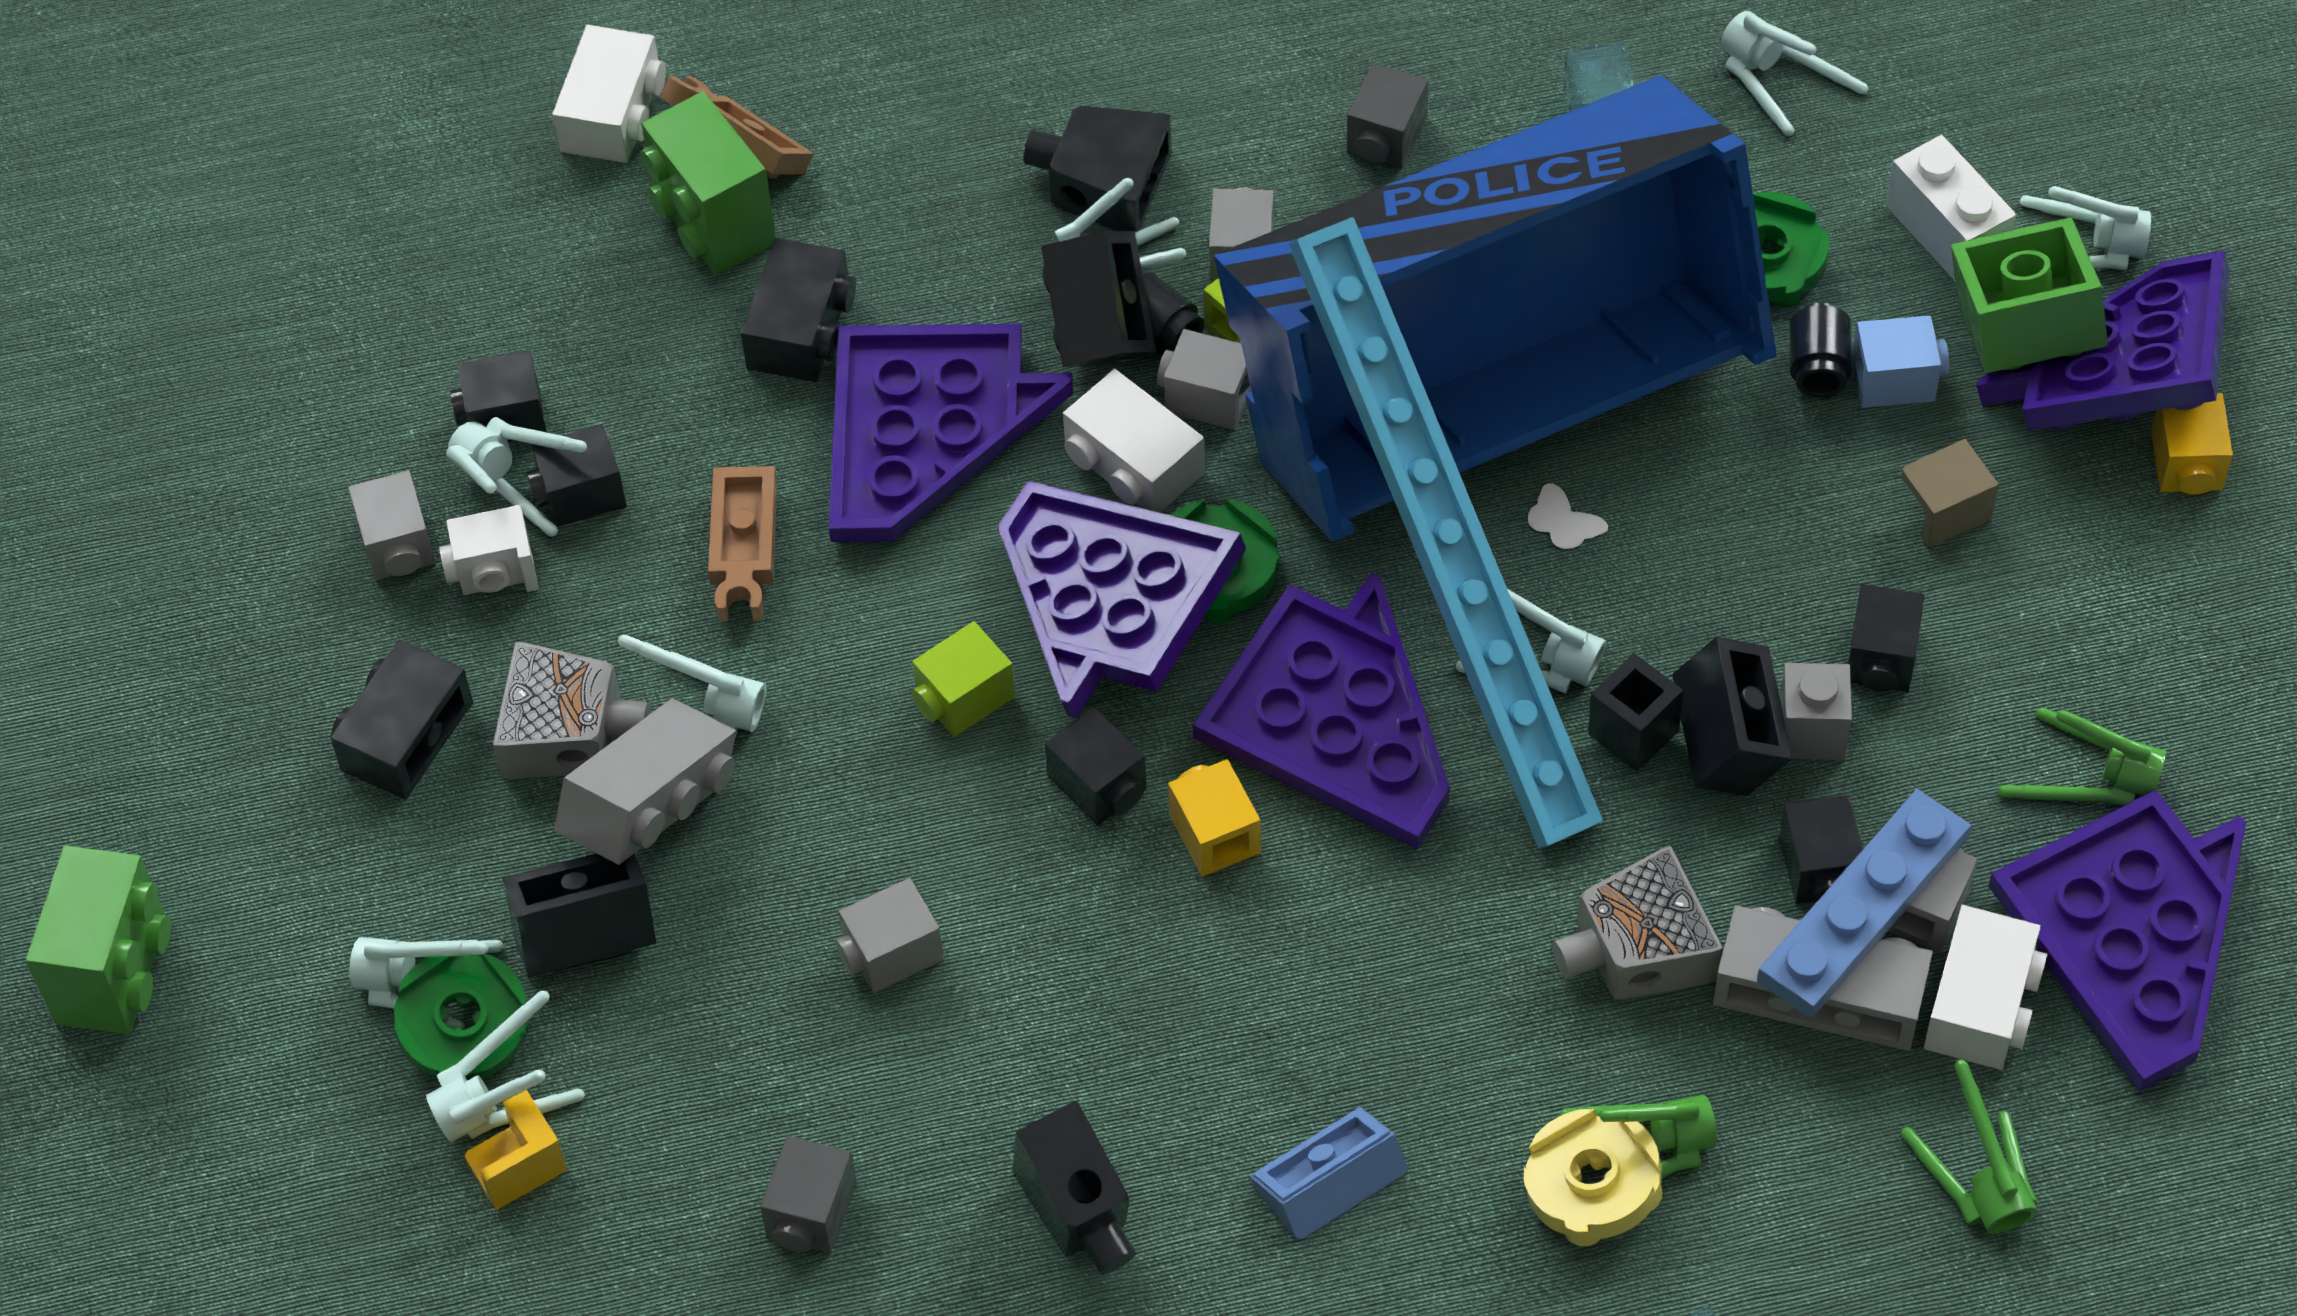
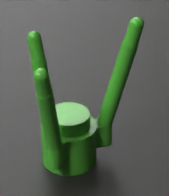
(2129, 765)
(1676, 1125)
(2000, 1191)

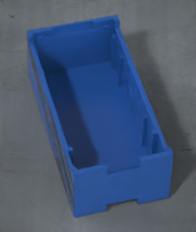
(1525, 288)

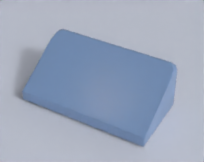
(1330, 1172)

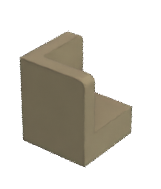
(1952, 490)

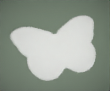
(1565, 527)

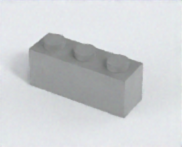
(645, 781)
(1872, 1005)

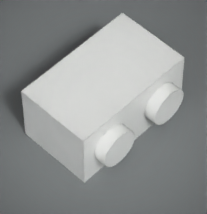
(608, 93)
(1944, 200)
(1133, 443)
(1983, 988)

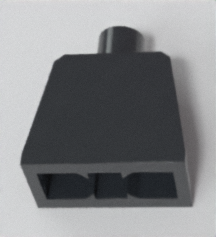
(1097, 154)
(1061, 1168)

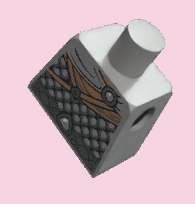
(558, 712)
(1642, 931)

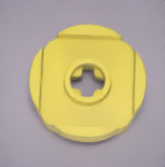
(1597, 1209)

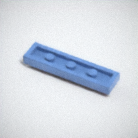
(1863, 903)

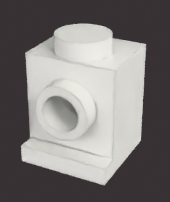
(489, 552)

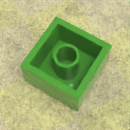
(707, 183)
(2029, 295)
(98, 940)

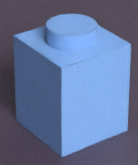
(1898, 361)

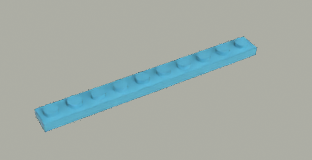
(1445, 532)

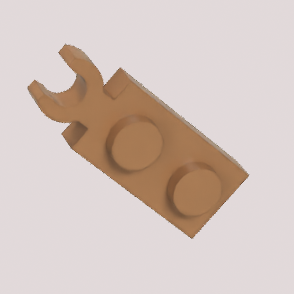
(772, 148)
(742, 536)

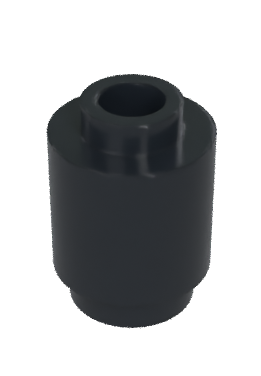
(1169, 313)
(1820, 349)

